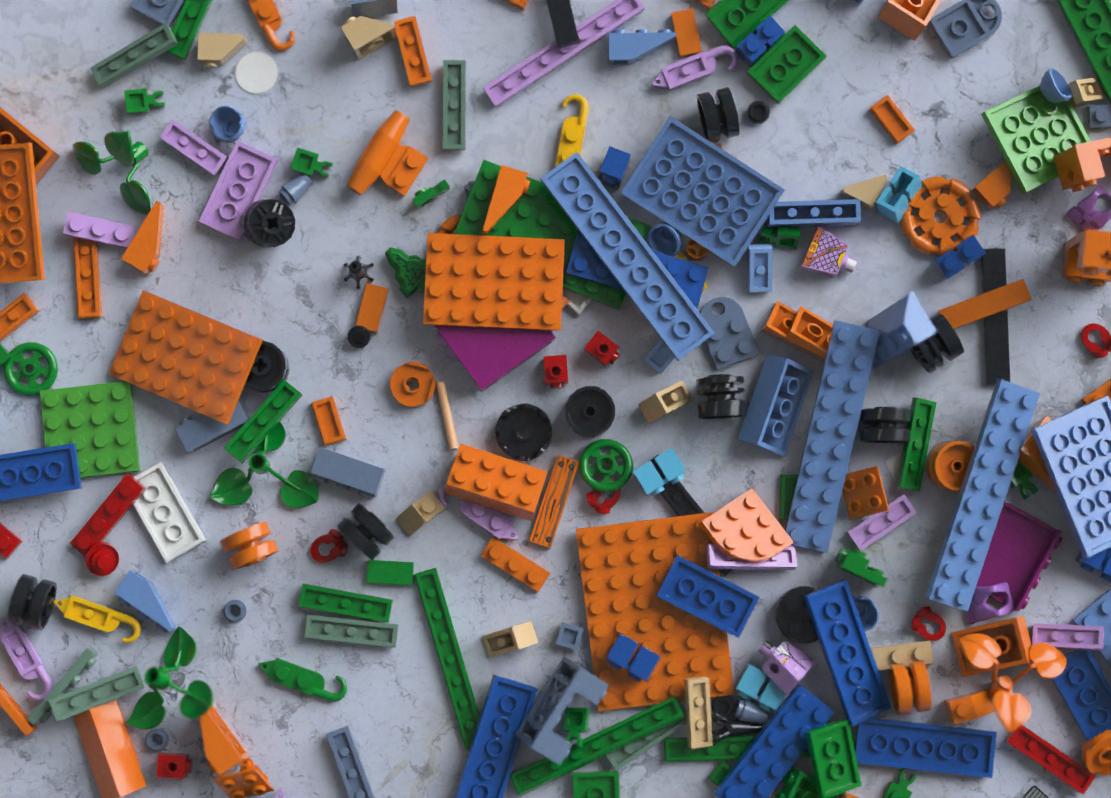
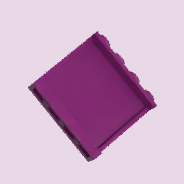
(493, 352)
(1018, 554)

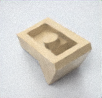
(1085, 92)
(420, 513)

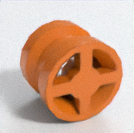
(700, 251)

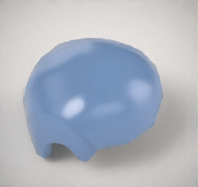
(227, 123)
(867, 611)

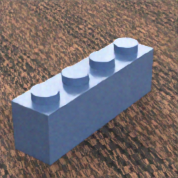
(815, 213)

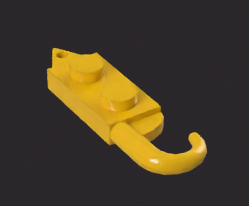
(572, 130)
(97, 616)

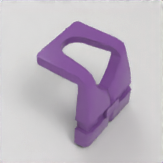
(1086, 213)
(981, 611)

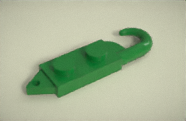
(302, 679)

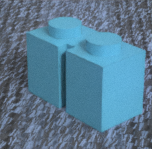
(904, 186)
(650, 478)
(750, 684)

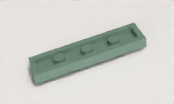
(134, 55)
(454, 105)
(351, 631)
(70, 679)
(96, 693)
(628, 753)

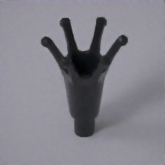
(358, 271)
(733, 727)

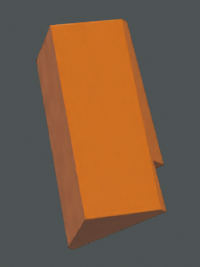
(799, 329)
(110, 750)

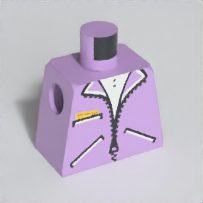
(785, 664)

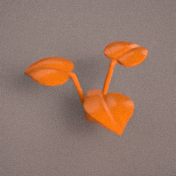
(1011, 708)

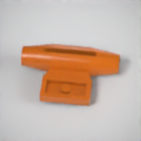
(388, 159)

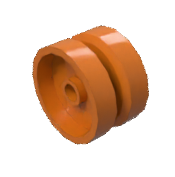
(941, 461)
(249, 547)
(910, 687)

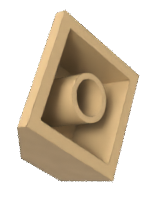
(367, 35)

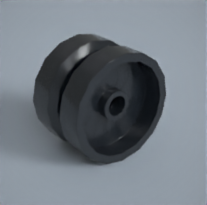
(719, 114)
(274, 374)
(576, 411)
(885, 424)
(363, 534)
(32, 602)

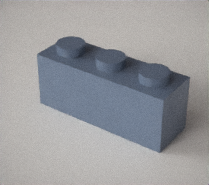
(204, 430)
(347, 472)

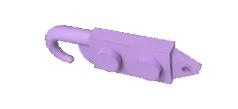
(693, 68)
(486, 518)
(24, 657)

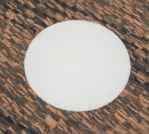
(256, 72)

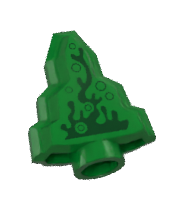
(409, 271)

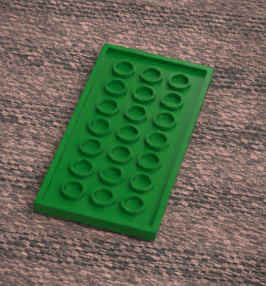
(535, 217)

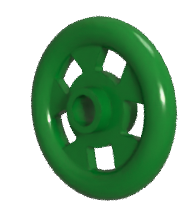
(39, 352)
(588, 472)

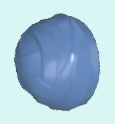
(1055, 87)
(664, 239)

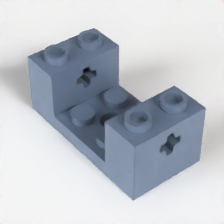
(554, 698)

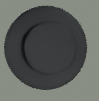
(758, 112)
(358, 336)
(723, 705)

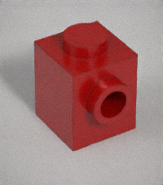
(602, 349)
(556, 371)
(173, 765)

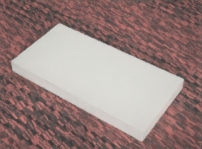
(166, 514)

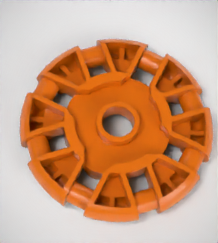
(950, 207)

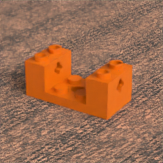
(1081, 164)
(1088, 258)

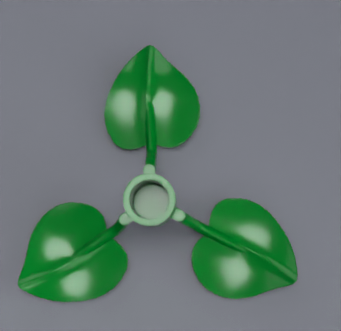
(121, 148)
(232, 485)
(196, 700)

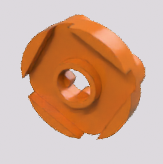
(419, 395)
(1093, 751)

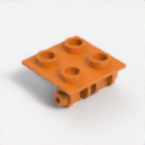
(864, 493)
(245, 783)

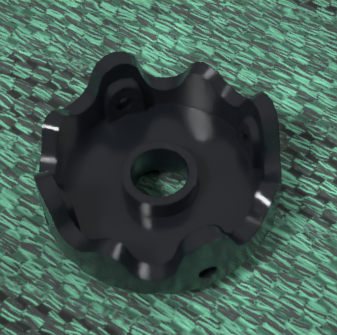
(519, 416)
(787, 616)

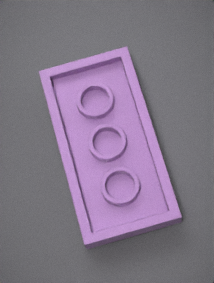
(238, 186)

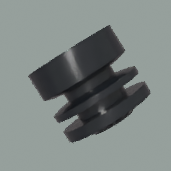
(255, 223)
(943, 342)
(721, 397)

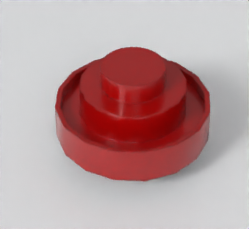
(101, 559)

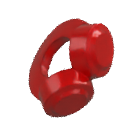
(1094, 348)
(605, 507)
(339, 550)
(920, 628)

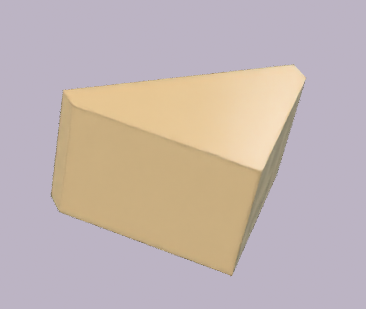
(865, 191)

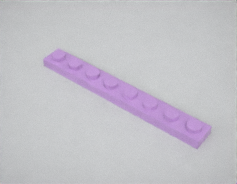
(552, 57)

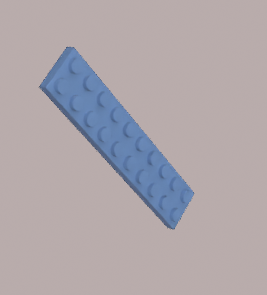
(627, 256)
(831, 435)
(982, 495)

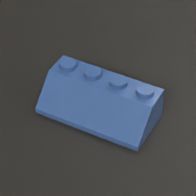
(900, 328)
(775, 404)

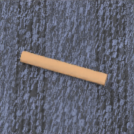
(447, 416)

